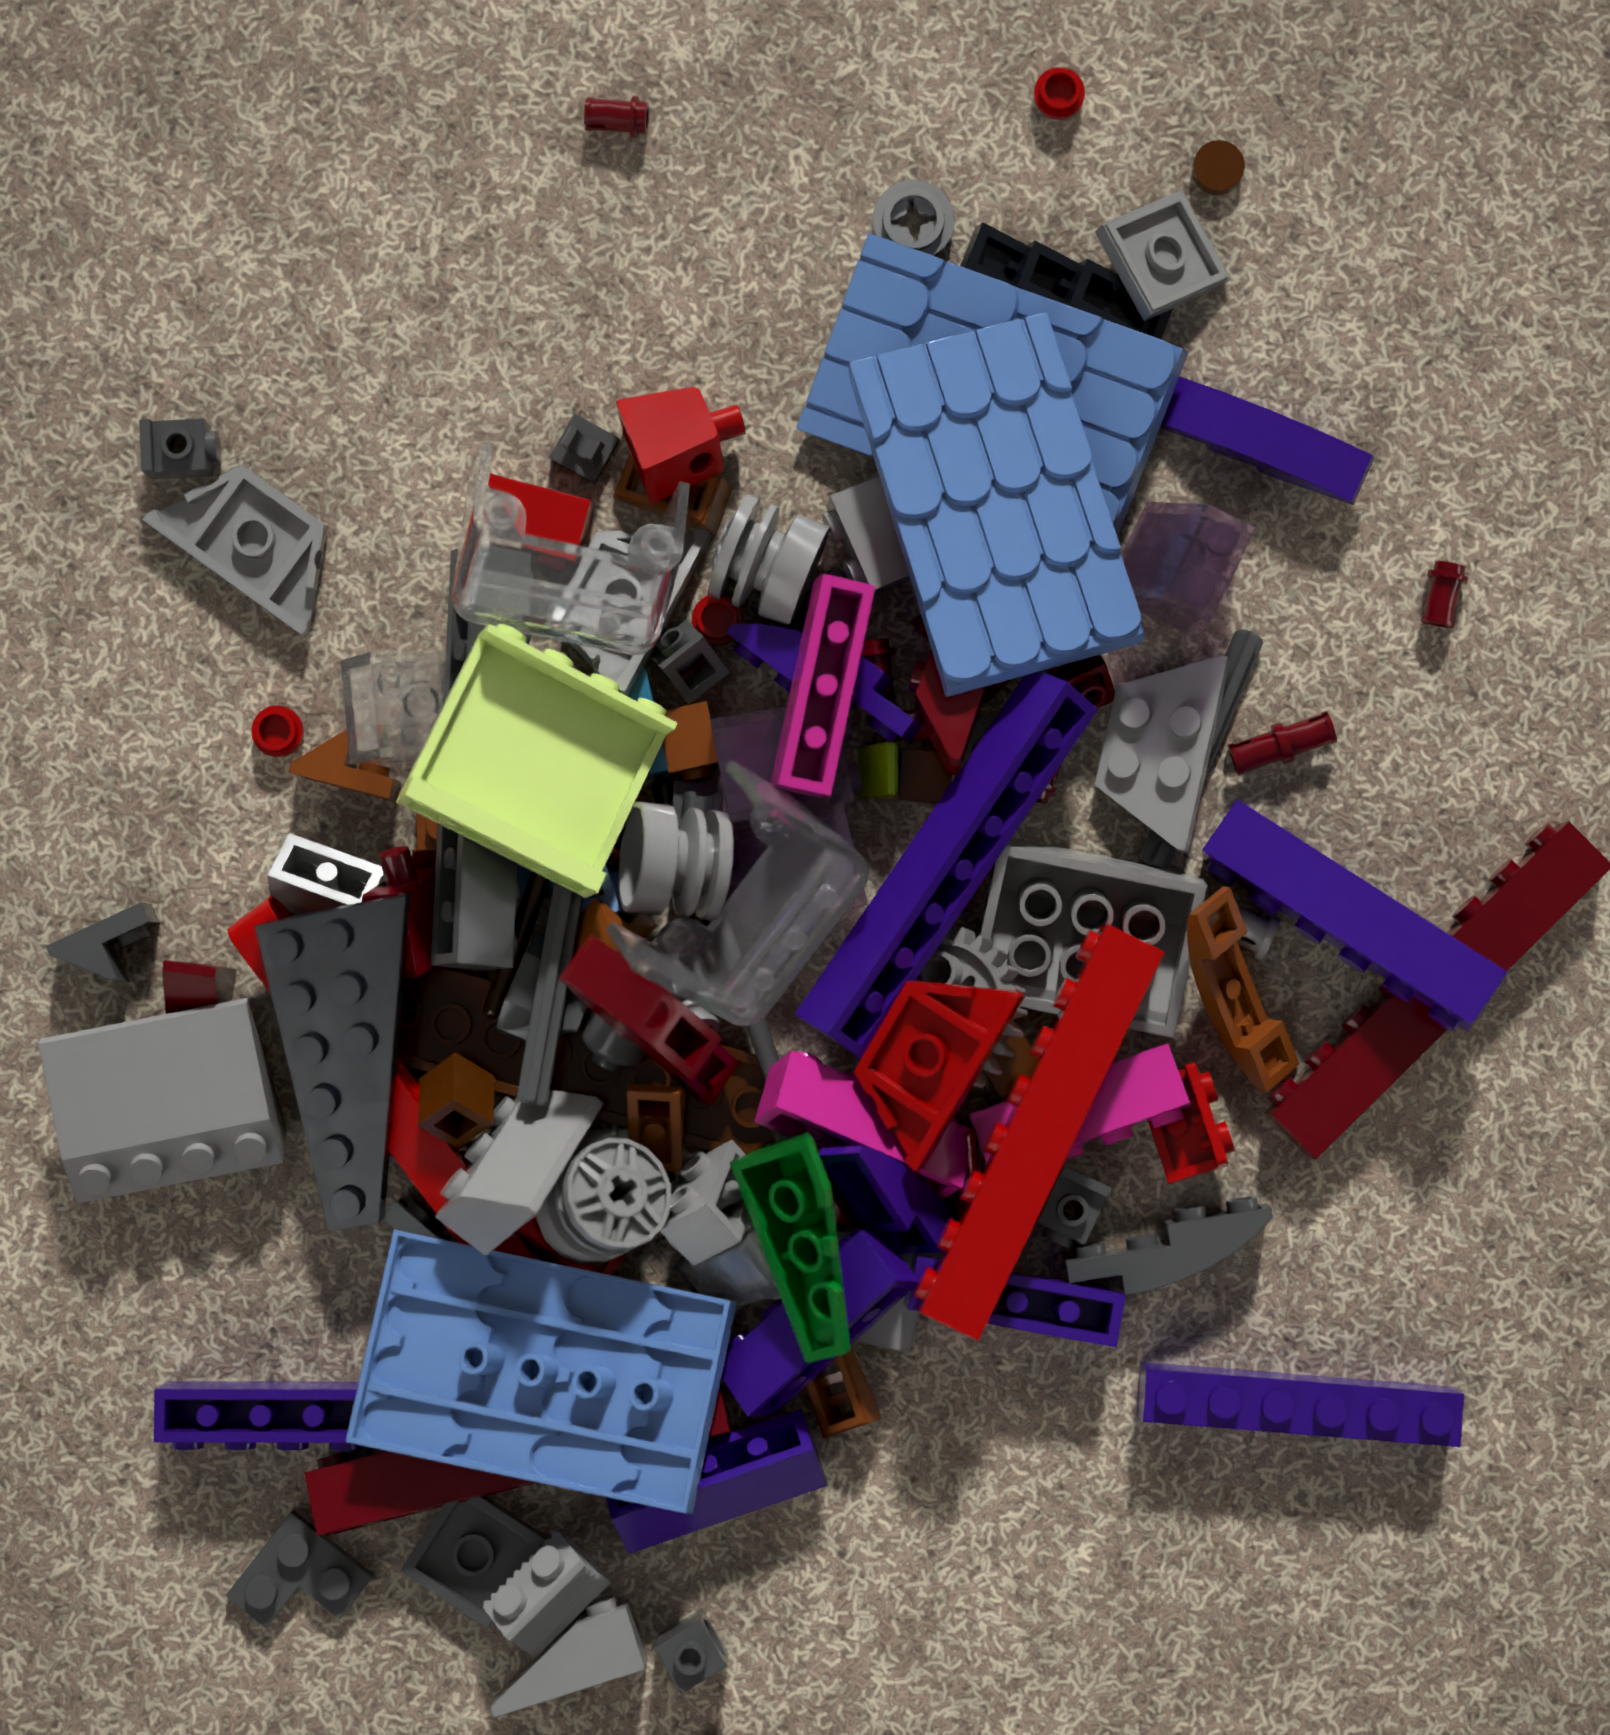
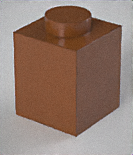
(691, 745)

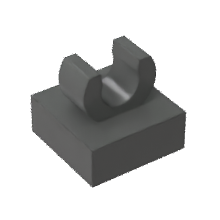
(584, 449)
(696, 795)

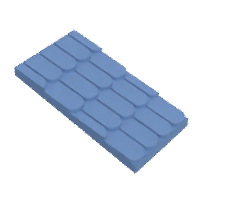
(912, 298)
(996, 503)
(542, 1372)

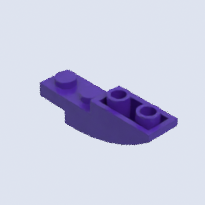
(780, 650)

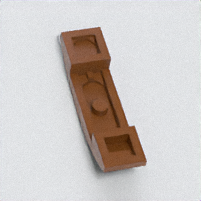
(1229, 994)

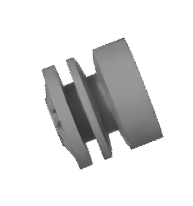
(767, 560)
(677, 862)
(582, 1218)

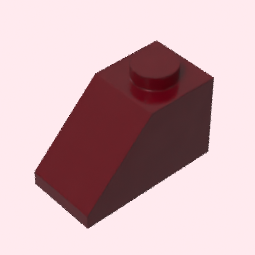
(945, 719)
(195, 985)

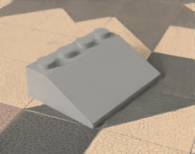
(1051, 896)
(162, 1100)

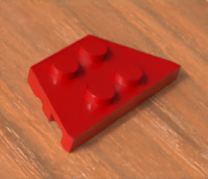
(931, 1057)

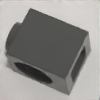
(691, 1651)

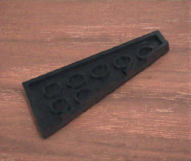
(340, 1025)

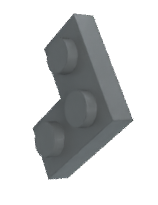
(294, 1560)

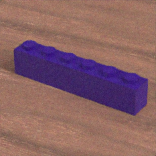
(1353, 917)
(1300, 1404)

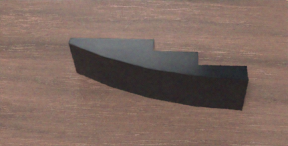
(1057, 278)

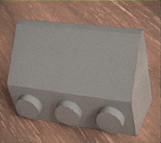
(514, 1167)

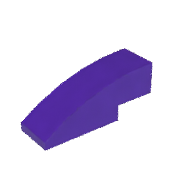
(888, 1197)

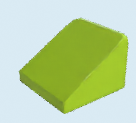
(878, 770)

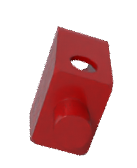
(676, 438)

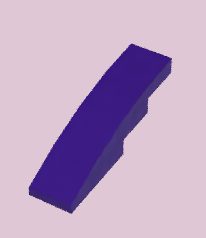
(1267, 440)

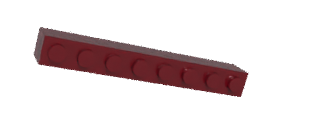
(1395, 1033)
(398, 1485)

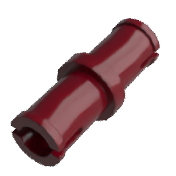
(1282, 743)

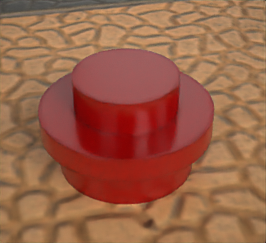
(1059, 93)
(714, 617)
(277, 731)

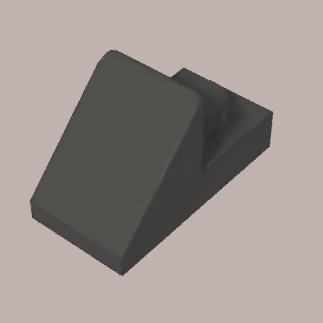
(94, 948)

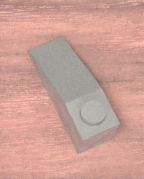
(588, 1652)

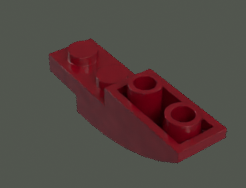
(650, 1018)

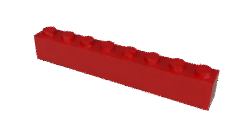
(1039, 1130)

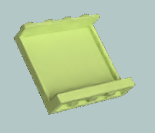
(536, 759)

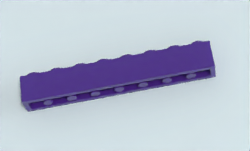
(947, 860)

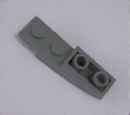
(1192, 1245)

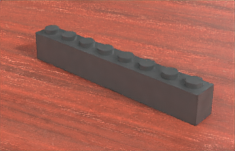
(472, 884)

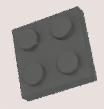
(471, 1553)

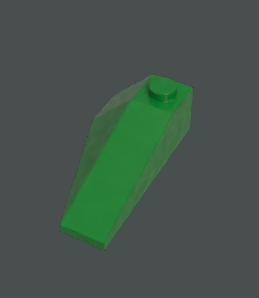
(798, 1234)

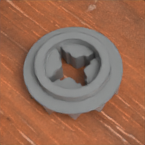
(929, 204)

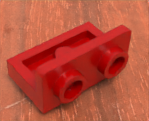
(1196, 1142)

